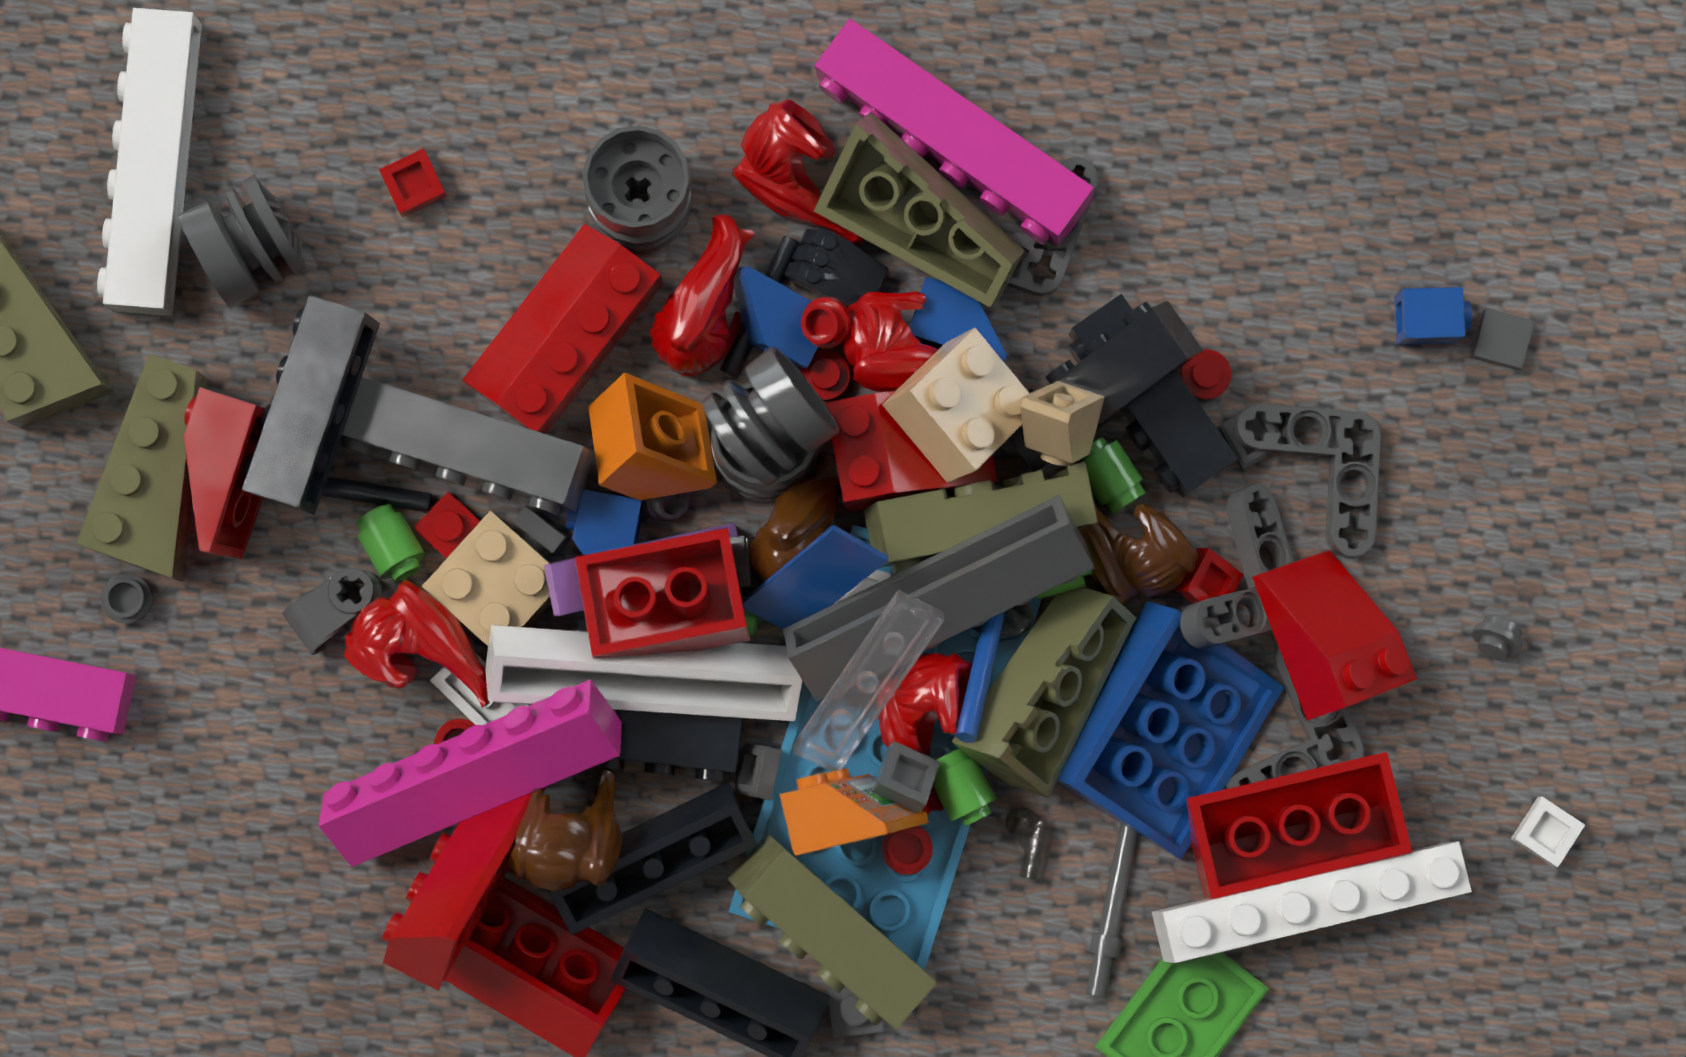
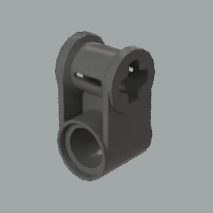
(327, 611)

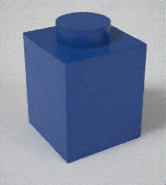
(1431, 316)

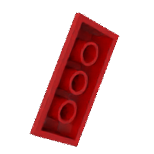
(564, 330)
(1297, 826)
(453, 894)
(538, 972)

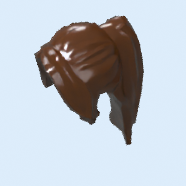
(797, 518)
(1139, 566)
(568, 847)

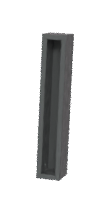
(467, 446)
(965, 582)

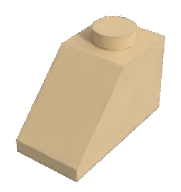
(1060, 422)

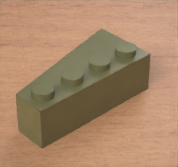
(916, 214)
(40, 358)
(145, 487)
(932, 522)
(1049, 690)
(831, 932)

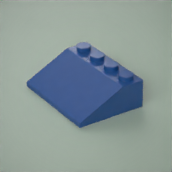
(1166, 728)

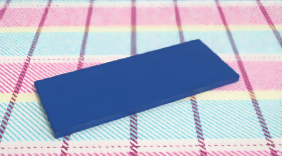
(814, 578)

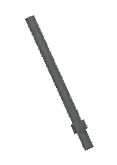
(1106, 942)

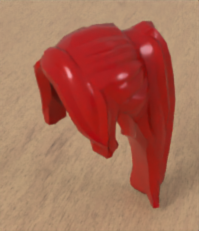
(775, 167)
(693, 323)
(881, 341)
(412, 625)
(928, 692)

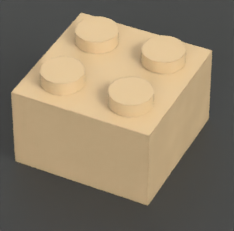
(959, 405)
(492, 580)

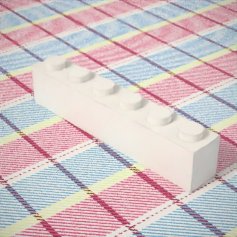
(150, 162)
(716, 681)
(1311, 902)

